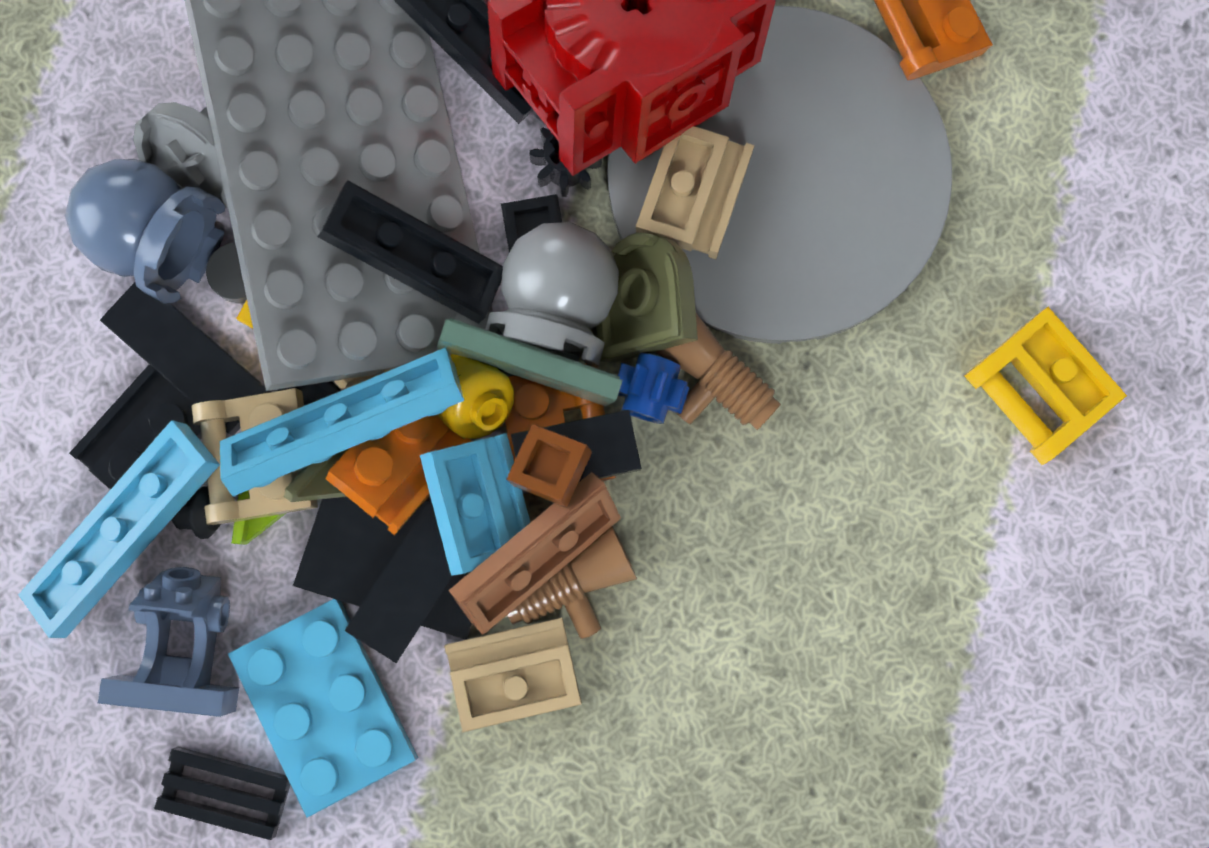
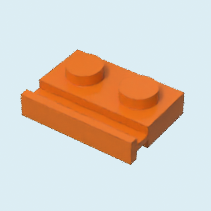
(387, 472)

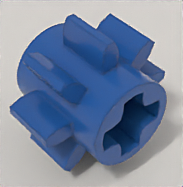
(652, 388)

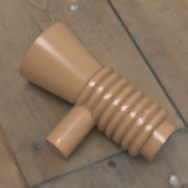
(721, 378)
(595, 568)

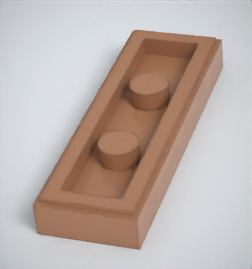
(535, 554)

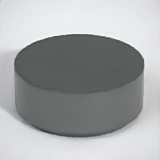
(225, 274)

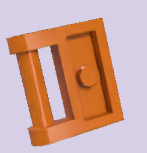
(946, 28)

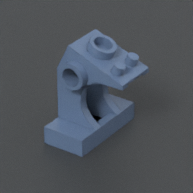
(176, 681)

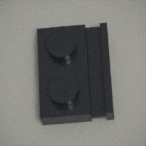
(132, 426)

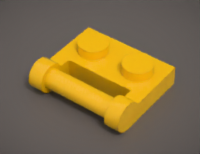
(1059, 372)

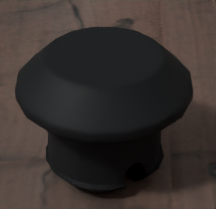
(193, 515)

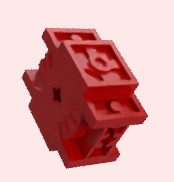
(624, 67)

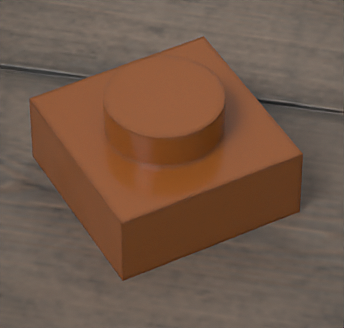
(549, 465)

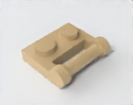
(251, 412)

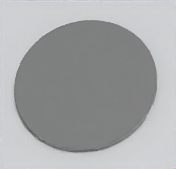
(837, 191)

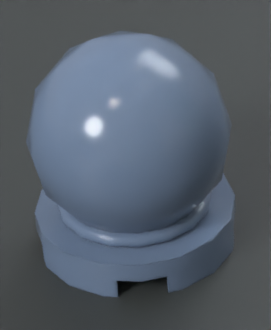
(144, 226)

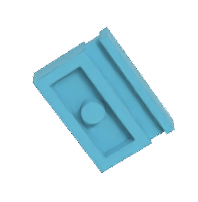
(474, 500)

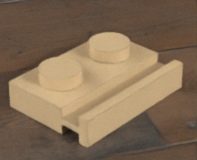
(695, 190)
(512, 674)

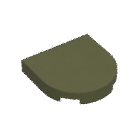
(652, 300)

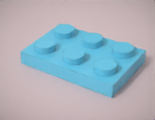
(322, 707)

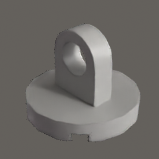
(180, 145)

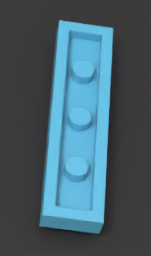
(339, 422)
(118, 529)

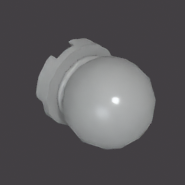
(557, 290)

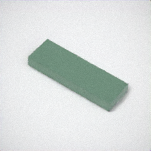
(529, 362)

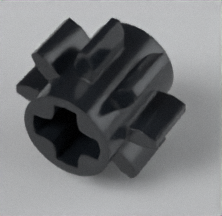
(557, 172)

